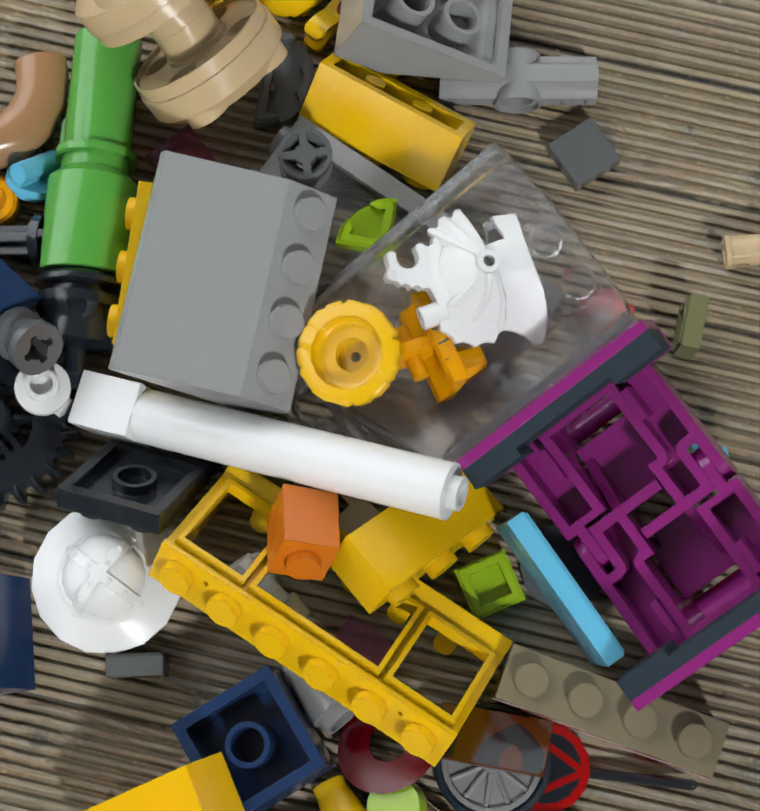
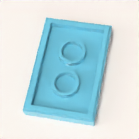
(560, 590)

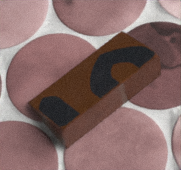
(501, 742)

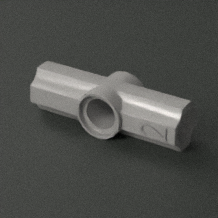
(529, 83)

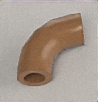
(35, 106)

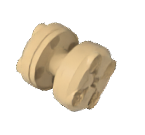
(202, 53)

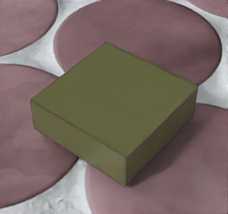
(689, 326)

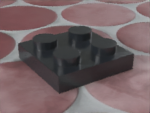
(133, 486)

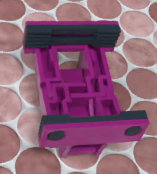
(630, 465)

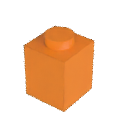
(303, 532)

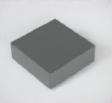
(583, 154)
(137, 665)

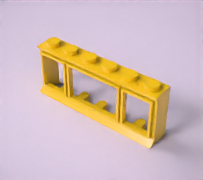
(310, 651)

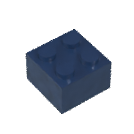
(261, 737)

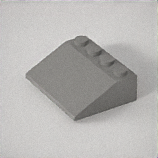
(427, 37)
(223, 283)

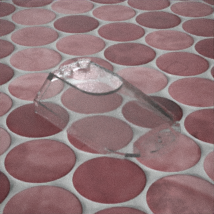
(581, 304)

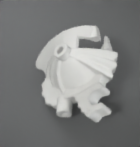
(475, 285)

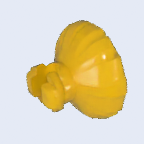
(330, 347)

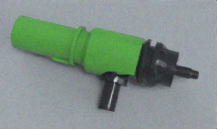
(85, 202)

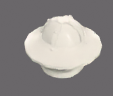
(97, 585)

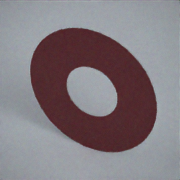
(369, 773)

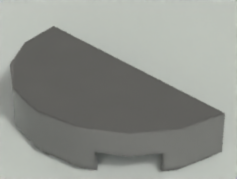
(285, 87)

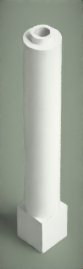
(268, 446)

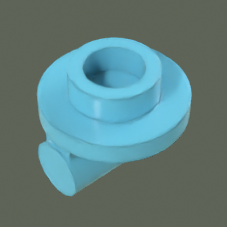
(30, 176)

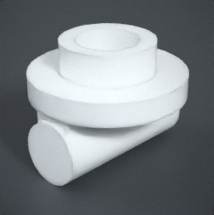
(45, 392)

